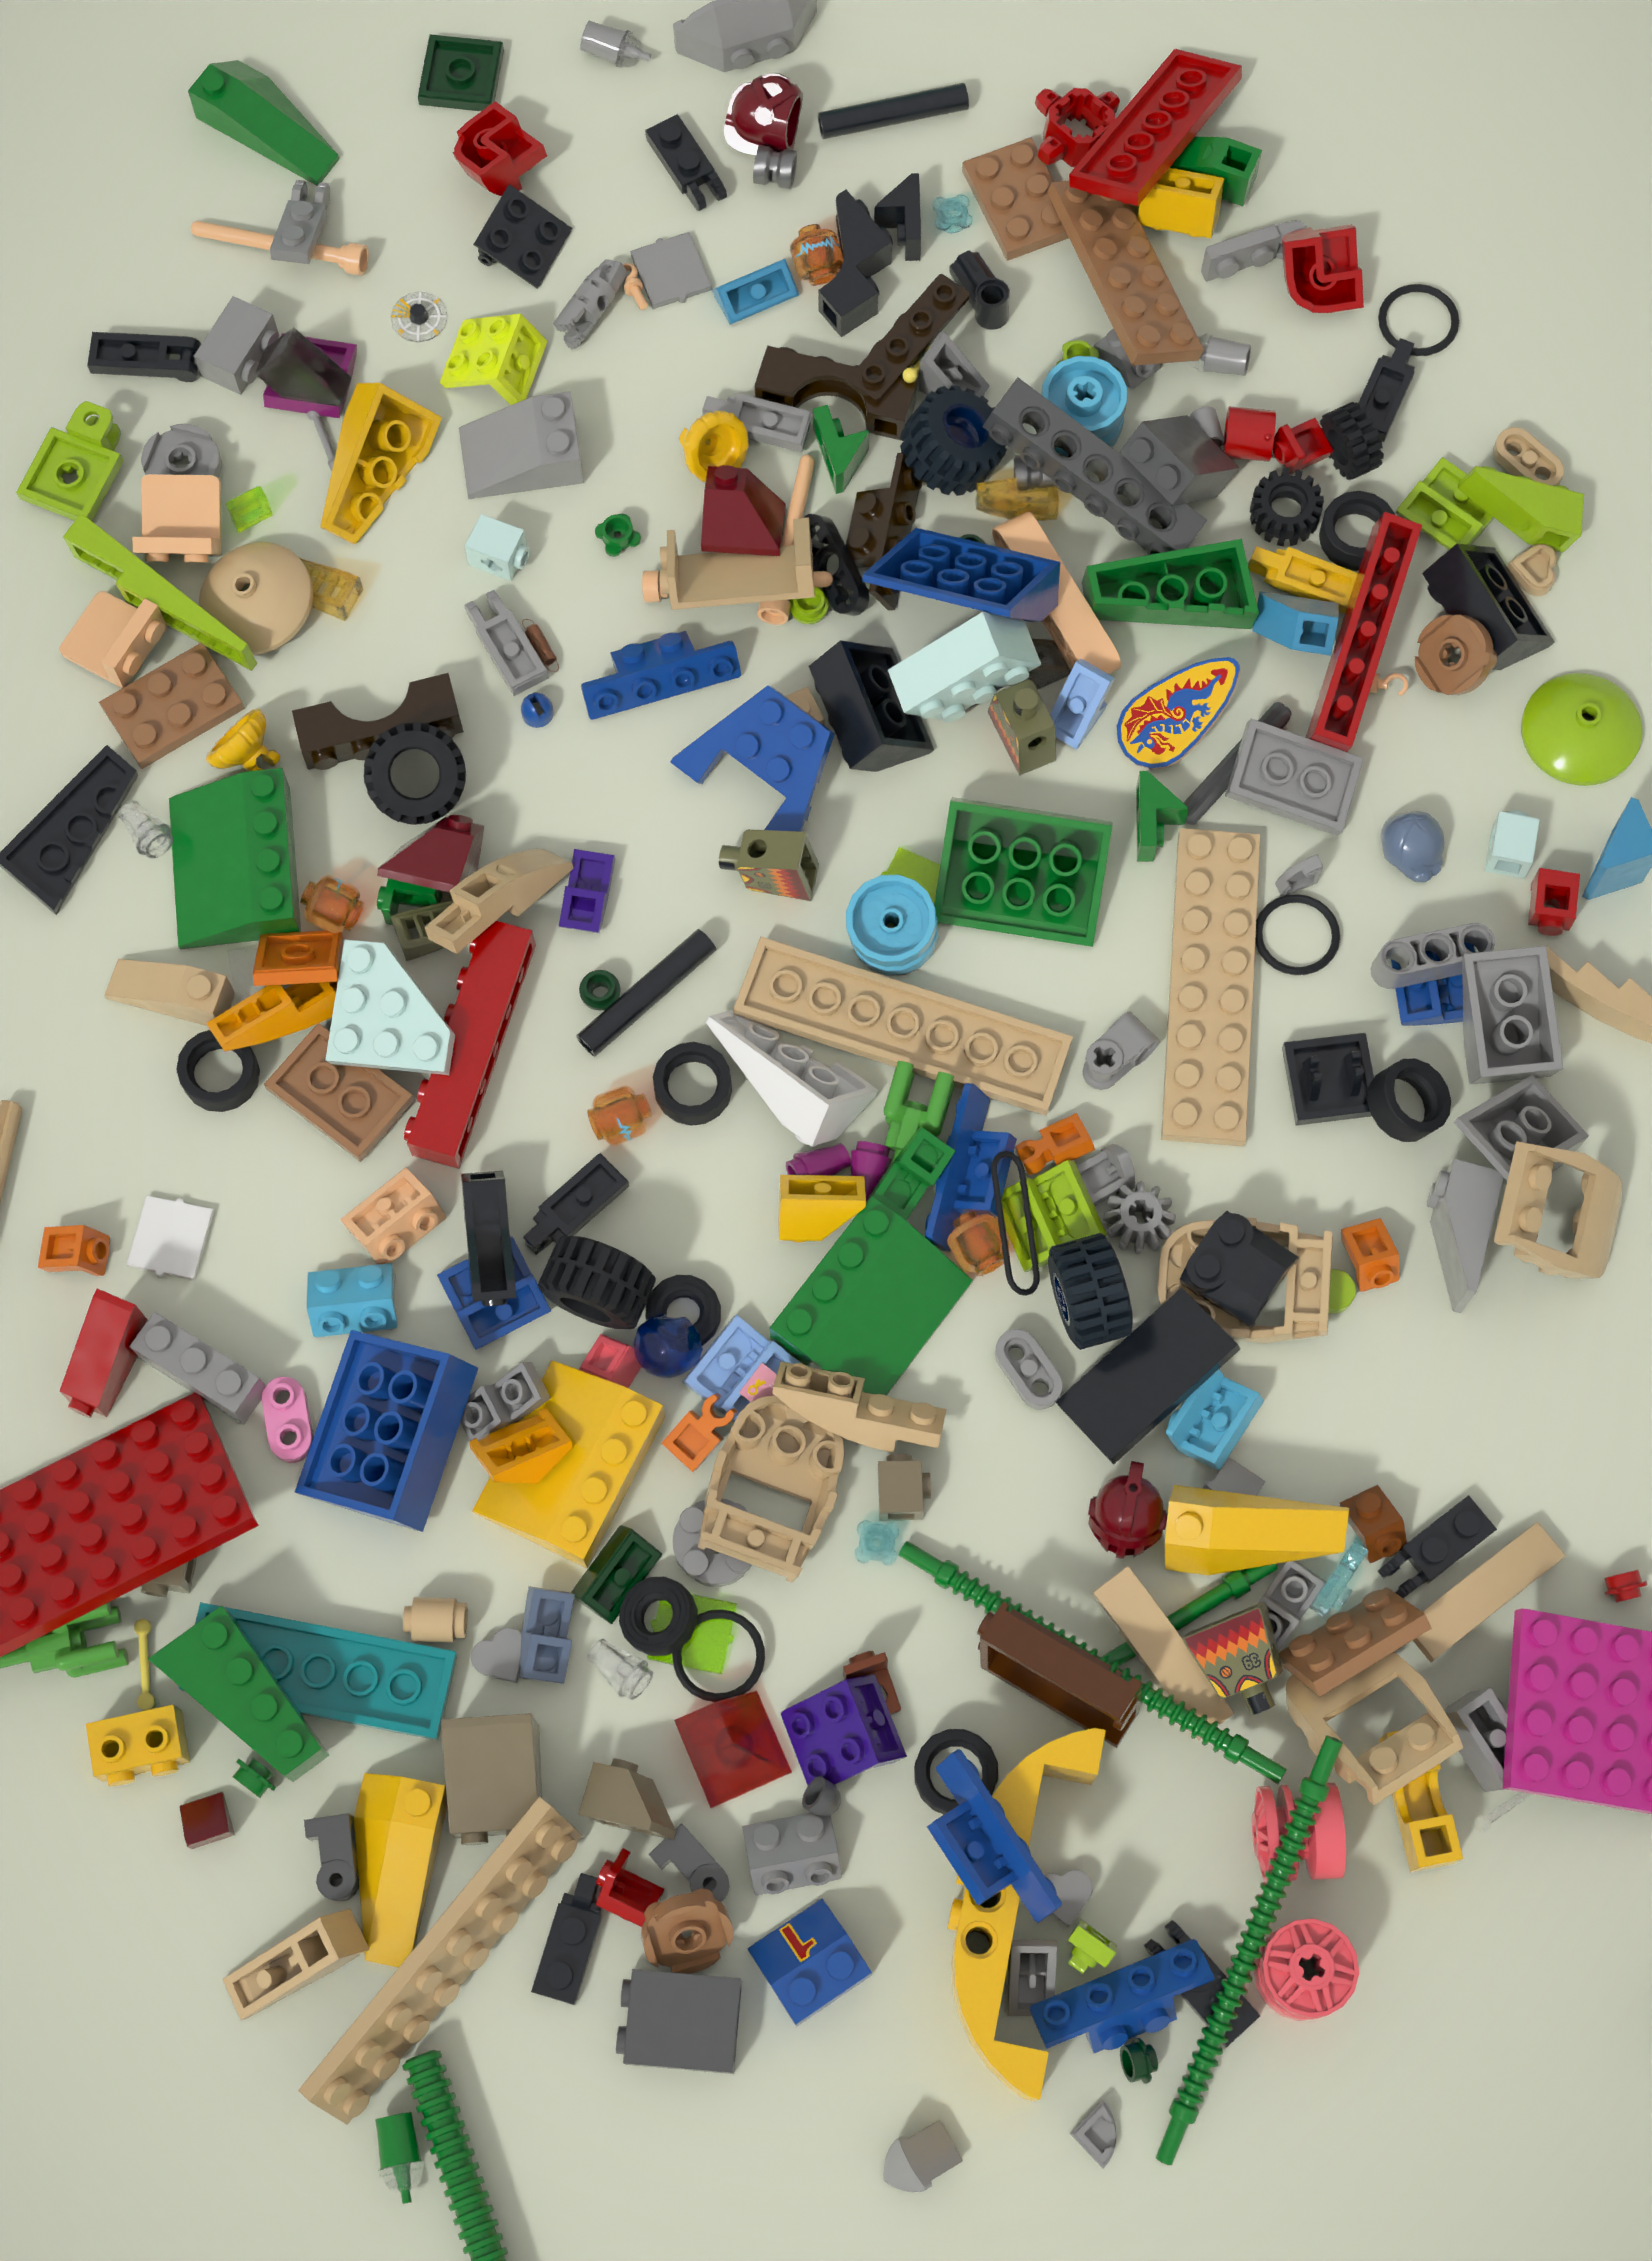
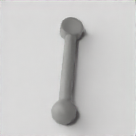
(313, 415)

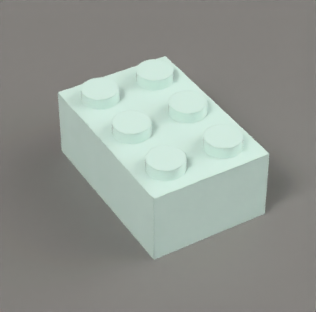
(964, 667)

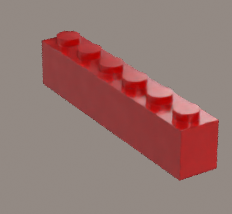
(1363, 632)
(479, 1022)

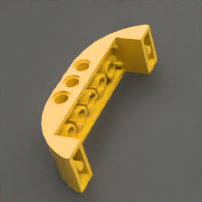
(981, 1977)

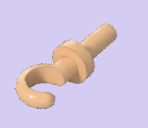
(634, 286)
(1383, 683)

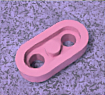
(286, 1418)

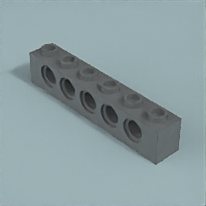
(1090, 453)

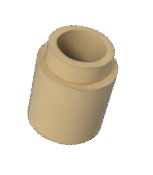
(435, 1619)

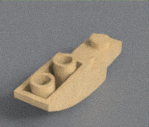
(488, 893)
(841, 1407)

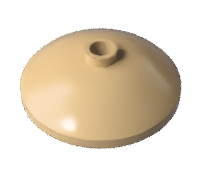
(272, 605)

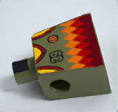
(1023, 718)
(774, 862)
(1239, 1655)

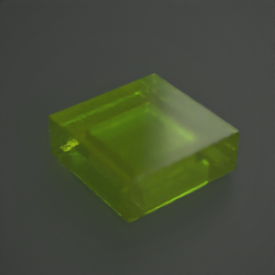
(249, 509)

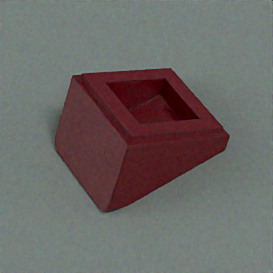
(206, 1821)

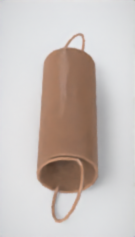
(540, 645)

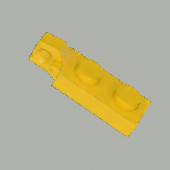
(1304, 575)

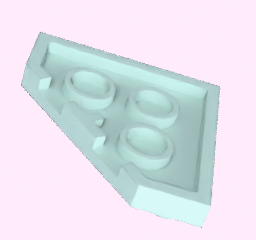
(384, 1016)

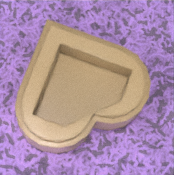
(1535, 569)

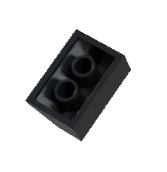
(1479, 585)
(866, 707)

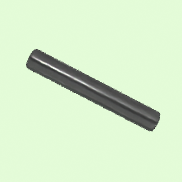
(1217, 781)

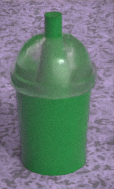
(399, 2154)

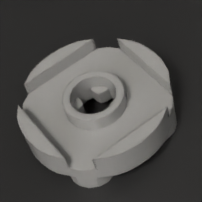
(179, 442)
(701, 1564)

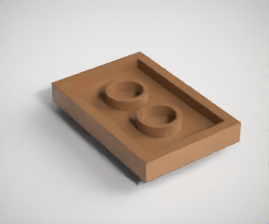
(1014, 198)
(171, 705)
(341, 1101)
(1353, 1640)

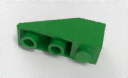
(1225, 159)

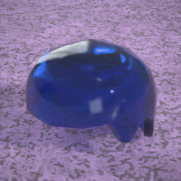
(667, 1346)

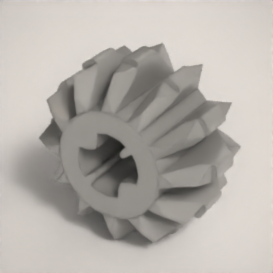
(1153, 1211)

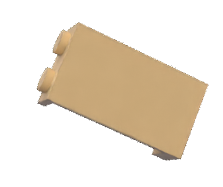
(738, 578)

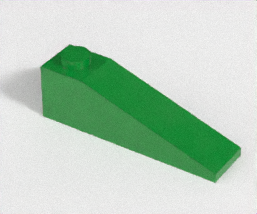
(260, 117)

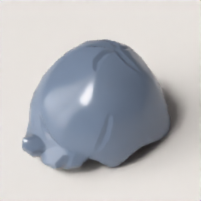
(1414, 844)

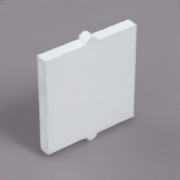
(170, 1237)

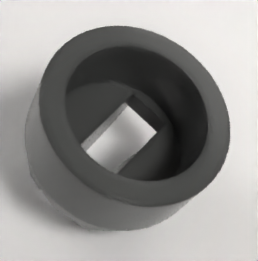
(821, 1797)

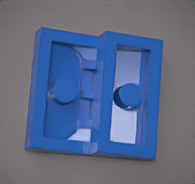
(1431, 1001)
(489, 1323)

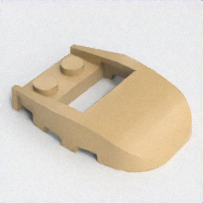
(1592, 1223)
(1305, 1287)
(782, 1453)
(1398, 1757)

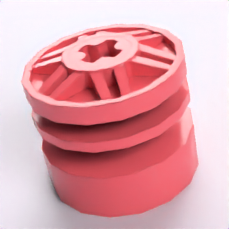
(1324, 1849)
(1281, 1979)

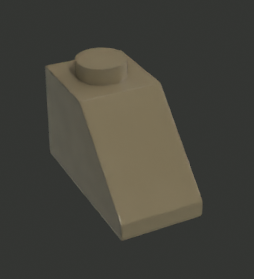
(625, 1800)

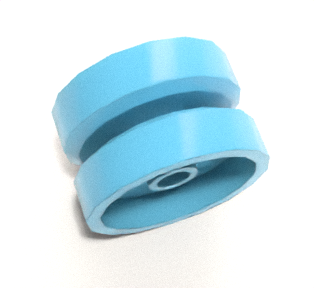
(1090, 394)
(908, 908)

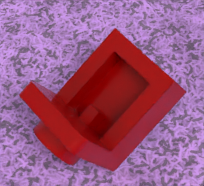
(1301, 445)
(624, 1891)

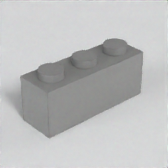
(198, 1367)

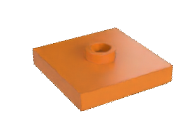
(298, 958)

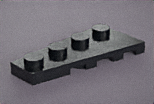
(64, 834)

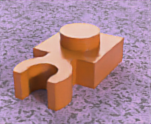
(1059, 1142)
(696, 1436)

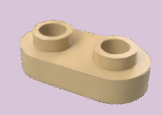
(1532, 456)

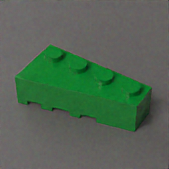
(1176, 587)
(237, 1687)

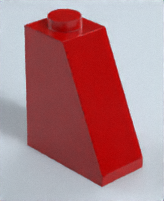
(102, 1354)

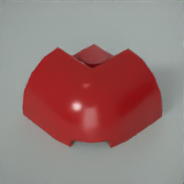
(496, 149)
(1323, 269)

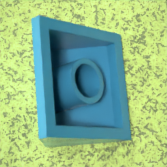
(1625, 856)

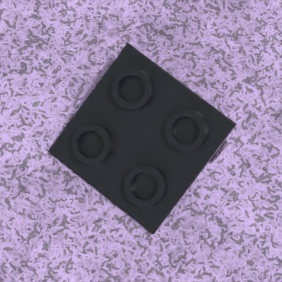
(521, 237)

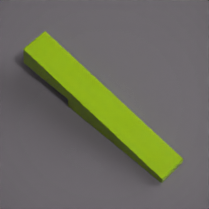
(140, 581)

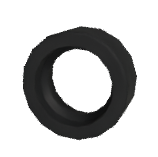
(1349, 503)
(689, 1053)
(1429, 1086)
(223, 1100)
(944, 1740)

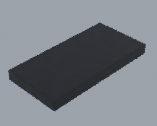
(1147, 1375)

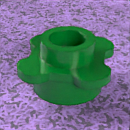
(617, 524)
(254, 1777)

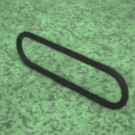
(1036, 1274)

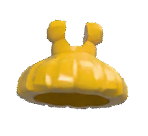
(714, 441)
(243, 744)

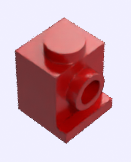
(1561, 892)

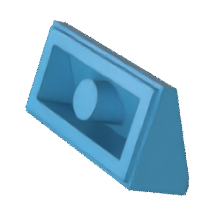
(756, 291)

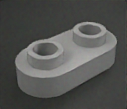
(1029, 1370)

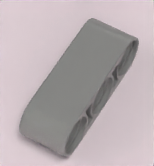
(1417, 966)

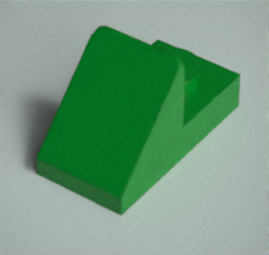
(840, 452)
(1154, 809)

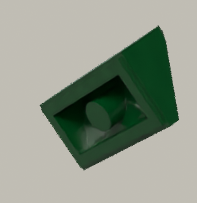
(614, 1572)

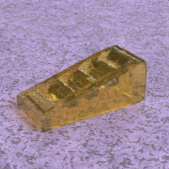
(348, 595)

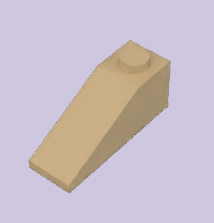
(171, 989)
(296, 1962)

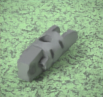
(590, 302)

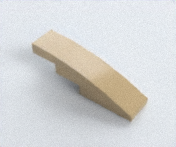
(1589, 990)
(1487, 1590)
(1159, 1646)

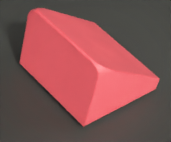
(611, 1361)

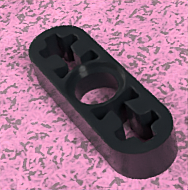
(847, 571)

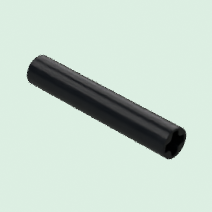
(893, 110)
(646, 992)

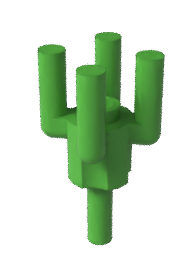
(908, 1116)
(68, 1650)

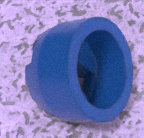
(529, 713)

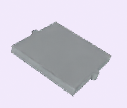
(671, 270)

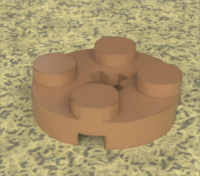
(1475, 659)
(683, 1912)

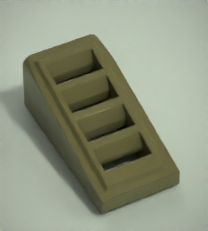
(417, 918)

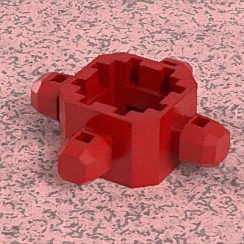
(1077, 104)

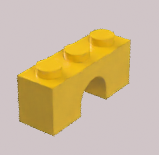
(1424, 1824)

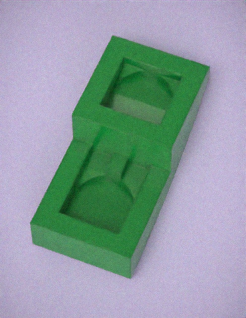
(912, 1172)

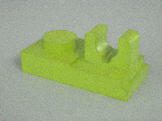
(1090, 1947)

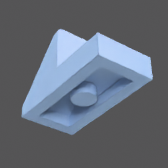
(1080, 702)

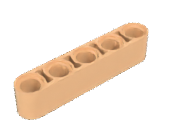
(1072, 621)

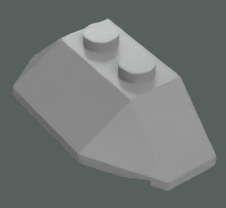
(743, 31)

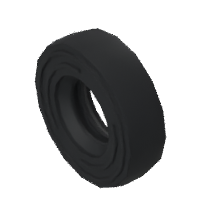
(687, 1287)
(675, 1634)

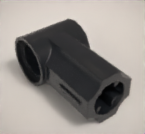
(987, 293)

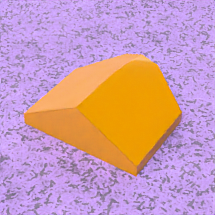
(523, 1449)

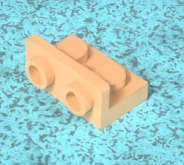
(394, 1217)

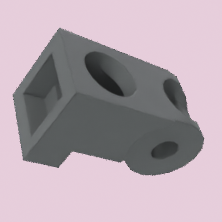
(338, 1855)
(692, 1862)

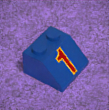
(809, 1962)

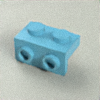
(351, 1300)
(1213, 1420)

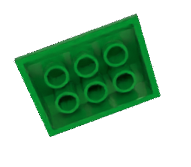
(234, 860)
(1022, 871)
(871, 1301)

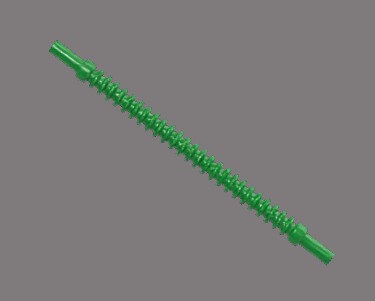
(1234, 1748)
(1184, 2108)

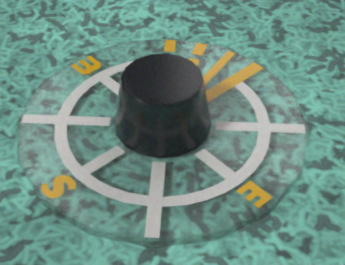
(419, 316)

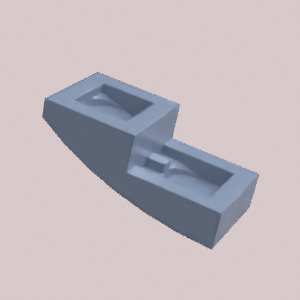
(544, 1635)

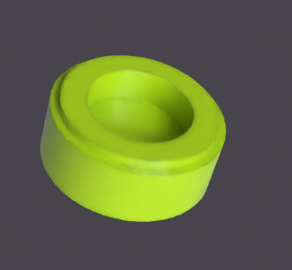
(1341, 1291)

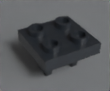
(1328, 1078)

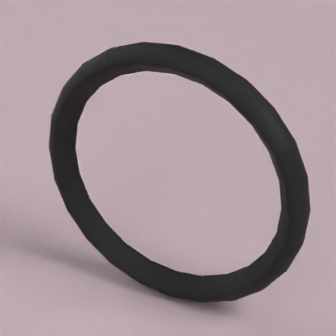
(1424, 289)
(1297, 898)
(749, 1683)

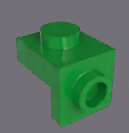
(406, 894)

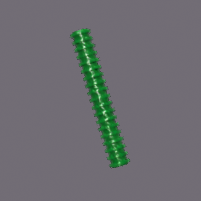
(454, 2157)

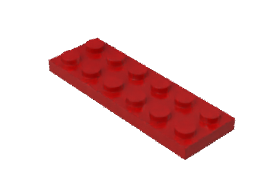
(1155, 127)

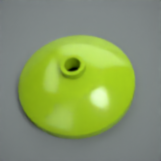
(1576, 748)

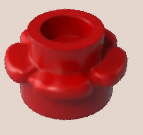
(1624, 1585)

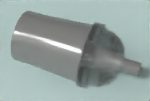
(613, 45)
(1222, 356)

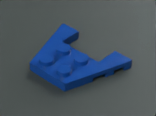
(774, 743)

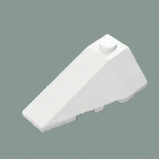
(798, 1089)

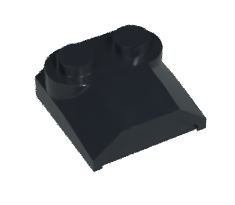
(1237, 1267)

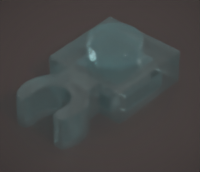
(1335, 1591)

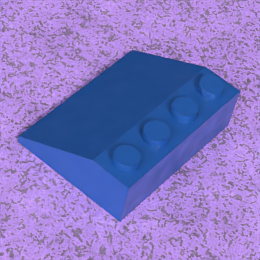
(970, 575)
(387, 1429)

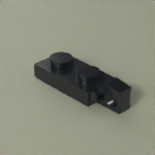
(1388, 388)
(576, 1203)
(569, 1943)

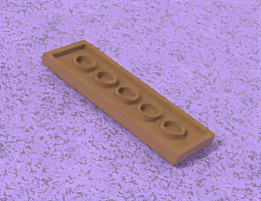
(1126, 277)

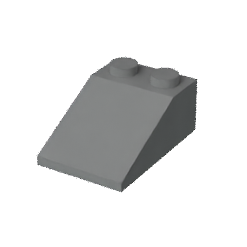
(522, 448)
(1509, 1016)
(1522, 1115)
(1461, 1225)

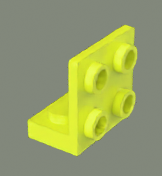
(496, 353)

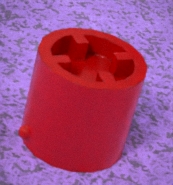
(1249, 433)

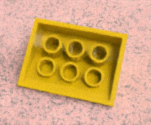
(584, 1490)

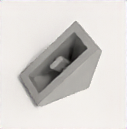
(948, 366)
(1030, 1974)

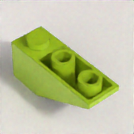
(1527, 507)

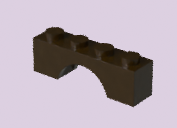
(797, 377)
(332, 737)

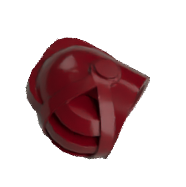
(764, 114)
(1127, 1514)

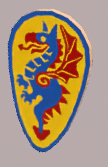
(1176, 712)

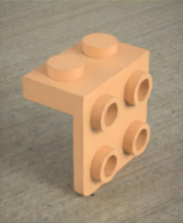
(180, 517)
(114, 637)

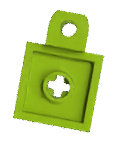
(85, 448)

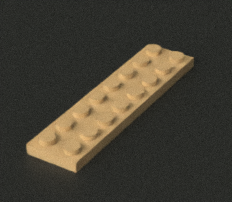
(1211, 987)
(902, 1023)
(441, 1963)

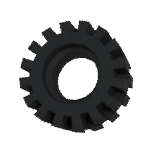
(1352, 440)
(1286, 487)

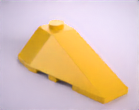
(375, 451)
(1237, 1531)
(396, 1849)

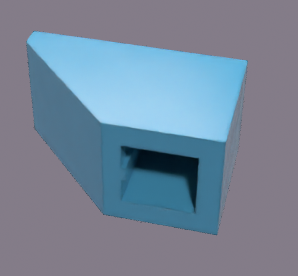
(1297, 622)

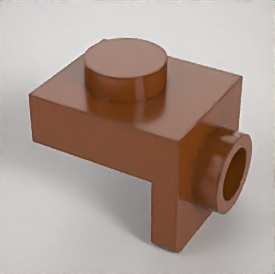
(1376, 1523)

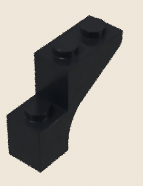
(866, 250)
(488, 1237)

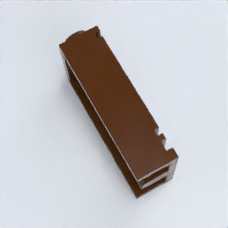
(1058, 1673)

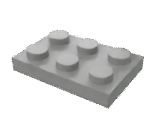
(1294, 777)

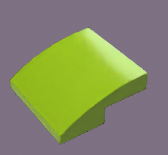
(1443, 509)
(1058, 1209)

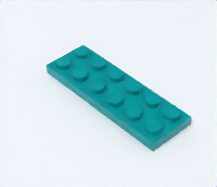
(352, 1673)

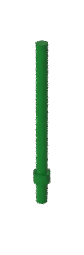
(1233, 1586)

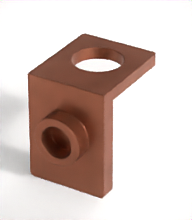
(869, 1663)

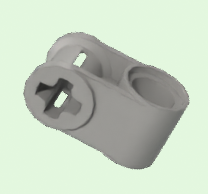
(1122, 1047)

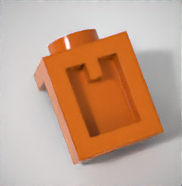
(74, 1250)
(1371, 1254)

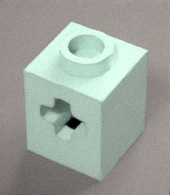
(497, 547)
(1512, 844)

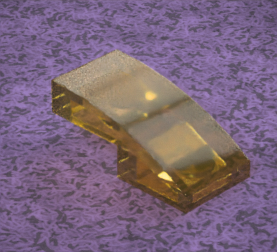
(1004, 500)

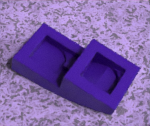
(587, 891)

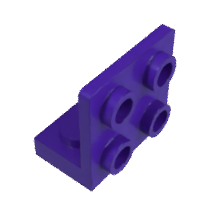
(843, 1731)

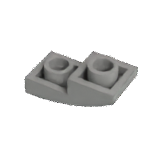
(504, 1401)
(1290, 1598)

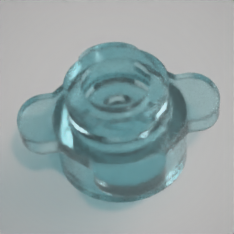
(952, 222)
(885, 1533)

